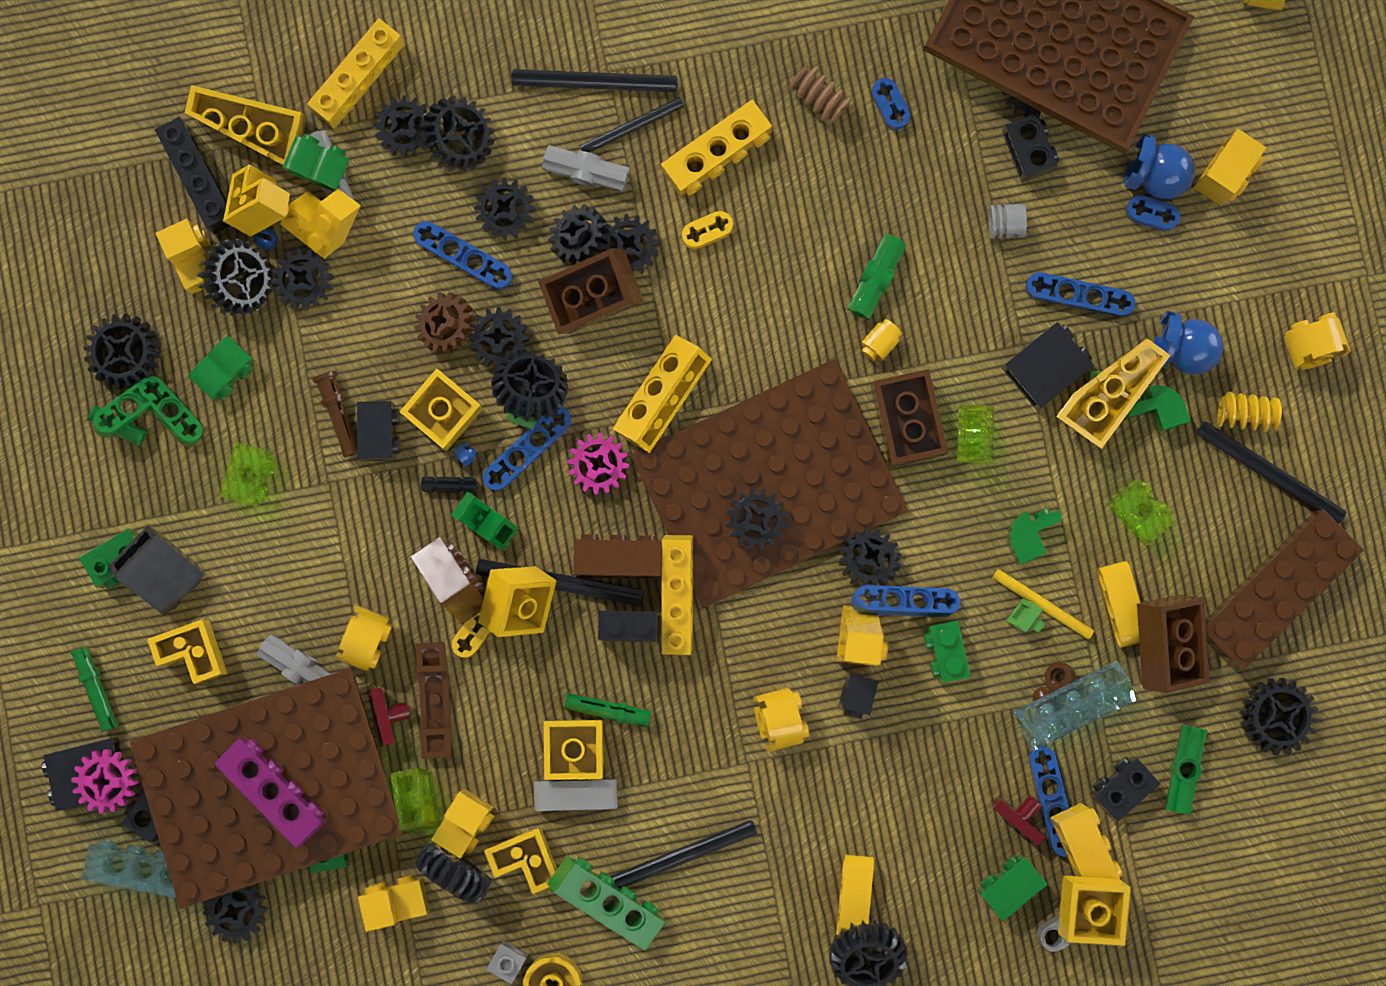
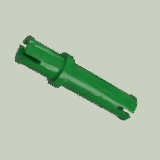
(93, 686)
(608, 710)

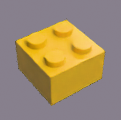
(1230, 168)
(441, 410)
(517, 601)
(573, 749)
(1094, 910)

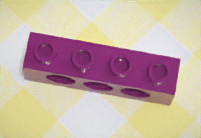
(234, 764)

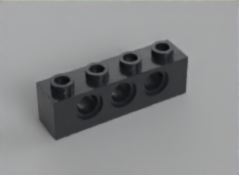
(194, 173)

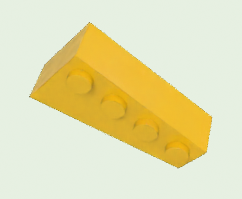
(250, 122)
(860, 639)

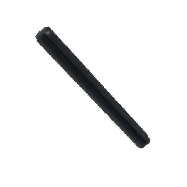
(594, 80)
(1269, 471)
(576, 584)
(685, 854)

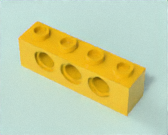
(356, 73)
(747, 118)
(662, 393)
(677, 594)

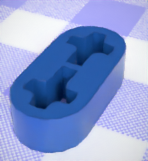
(896, 101)
(1150, 219)

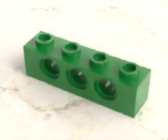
(638, 929)

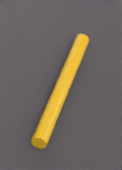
(1044, 604)

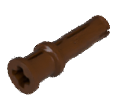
(333, 401)

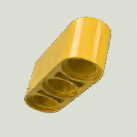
(1121, 601)
(855, 891)

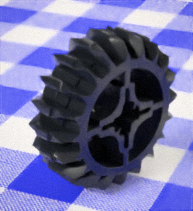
(450, 111)
(234, 256)
(114, 358)
(546, 384)
(1300, 706)
(452, 873)
(868, 955)

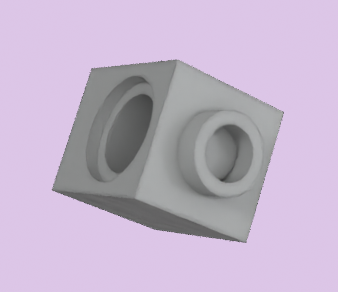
(507, 962)

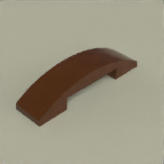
(434, 699)

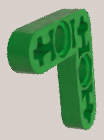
(145, 403)

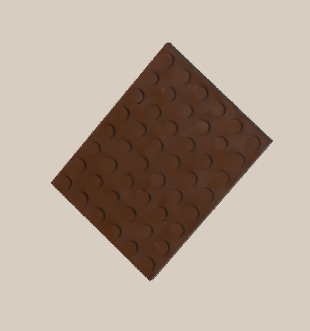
(1068, 58)
(792, 441)
(216, 834)

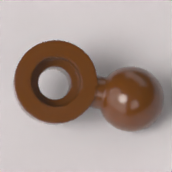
(1052, 679)

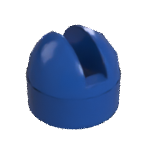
(265, 244)
(464, 453)

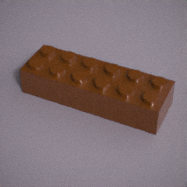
(1280, 589)

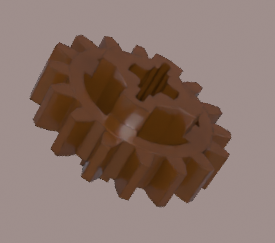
(443, 319)

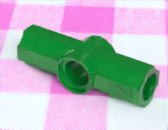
(876, 276)
(1190, 750)

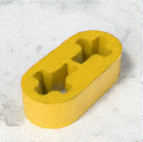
(704, 224)
(464, 633)

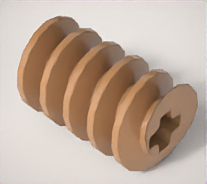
(819, 94)

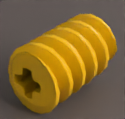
(1249, 410)

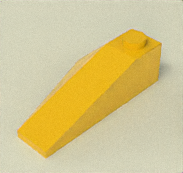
(1108, 398)

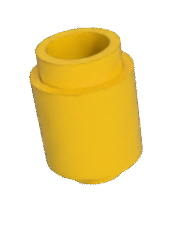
(881, 340)

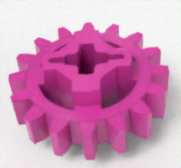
(603, 452)
(104, 792)

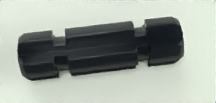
(449, 484)

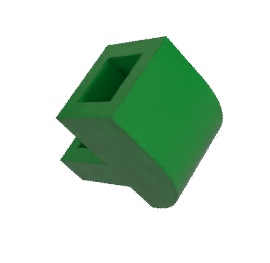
(1165, 407)
(485, 521)
(1024, 537)

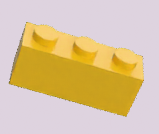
(1084, 844)

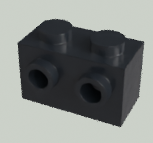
(377, 431)
(1124, 788)

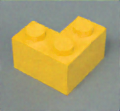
(254, 201)
(321, 223)
(184, 247)
(193, 644)
(462, 823)
(525, 851)
(387, 905)

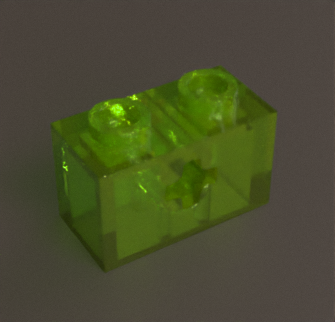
(975, 434)
(243, 460)
(1126, 507)
(415, 800)

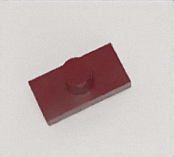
(385, 715)
(1021, 816)

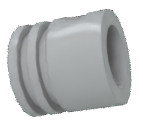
(1007, 221)

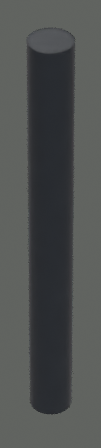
(632, 125)

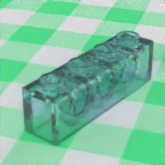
(1075, 705)
(100, 869)

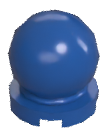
(1161, 169)
(1192, 344)

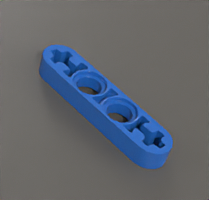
(464, 253)
(1080, 291)
(531, 453)
(905, 598)
(1057, 799)

